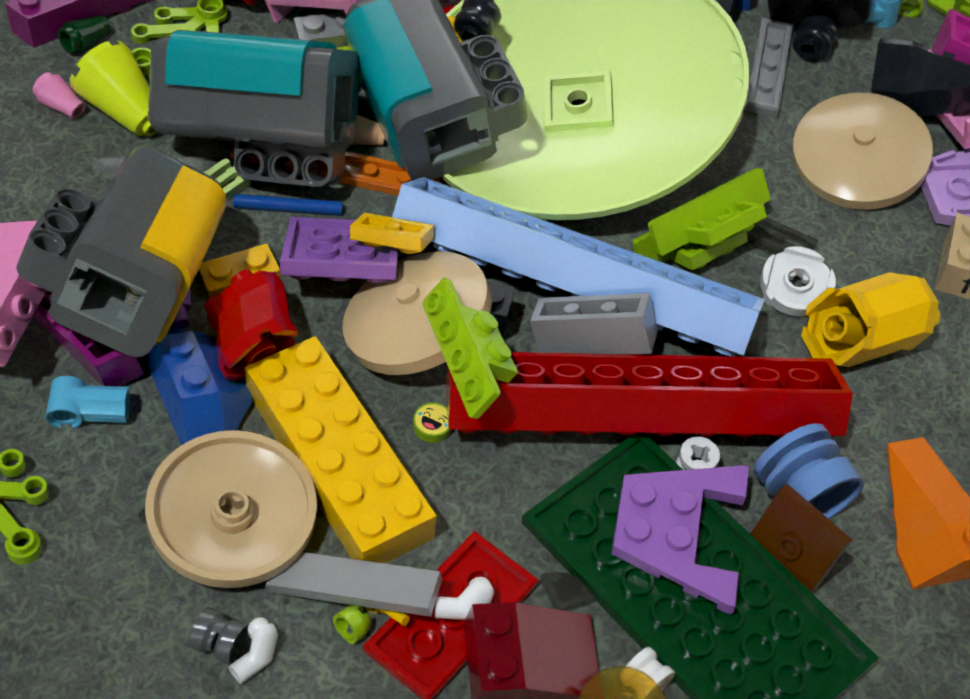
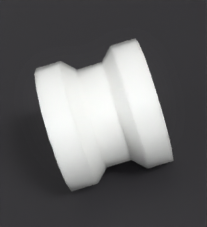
(700, 448)
(648, 663)

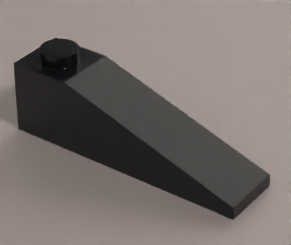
(921, 78)

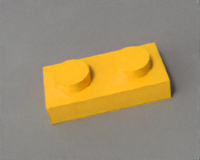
(403, 234)
(218, 272)

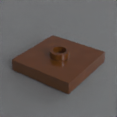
(800, 537)

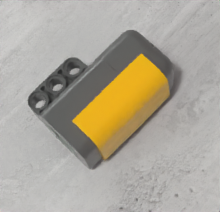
(131, 257)

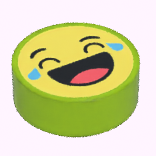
(431, 423)

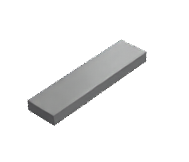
(769, 67)
(359, 583)

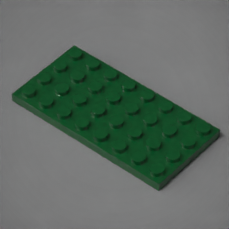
(772, 644)

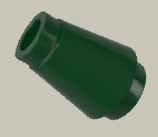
(83, 33)

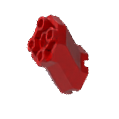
(249, 321)

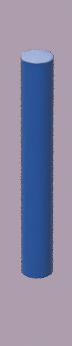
(288, 204)

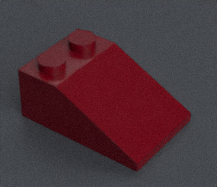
(528, 652)

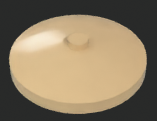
(862, 150)
(387, 319)
(230, 509)

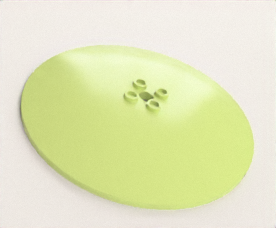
(659, 105)

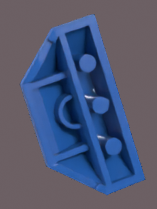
(194, 387)

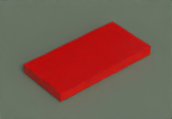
(433, 649)

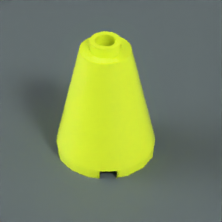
(115, 86)

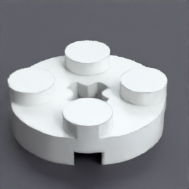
(784, 267)

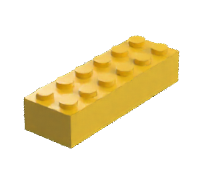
(352, 466)

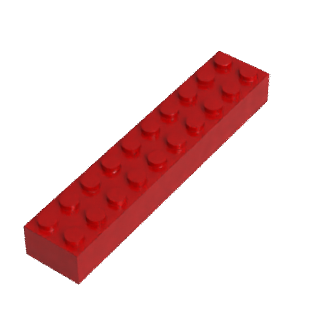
(661, 395)

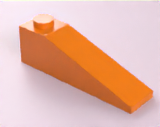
(928, 515)

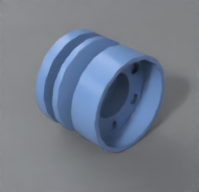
(812, 467)

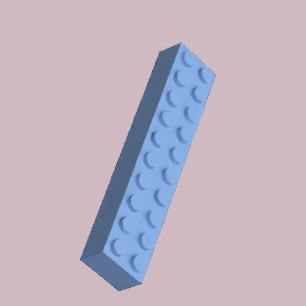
(579, 263)

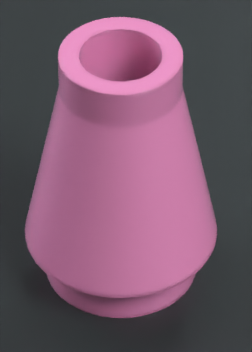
(56, 94)

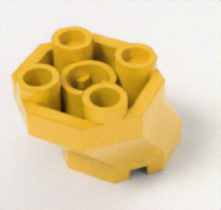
(870, 319)

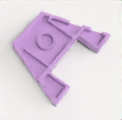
(948, 186)

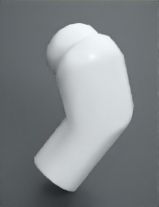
(478, 592)
(261, 652)

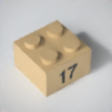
(954, 264)

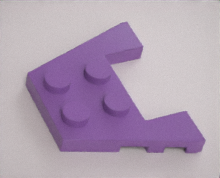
(661, 525)

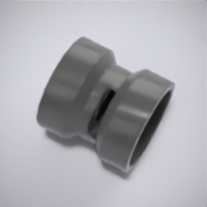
(218, 635)

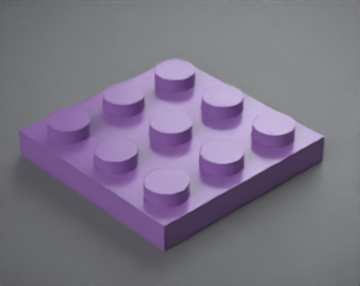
(325, 250)

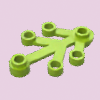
(206, 13)
(19, 491)

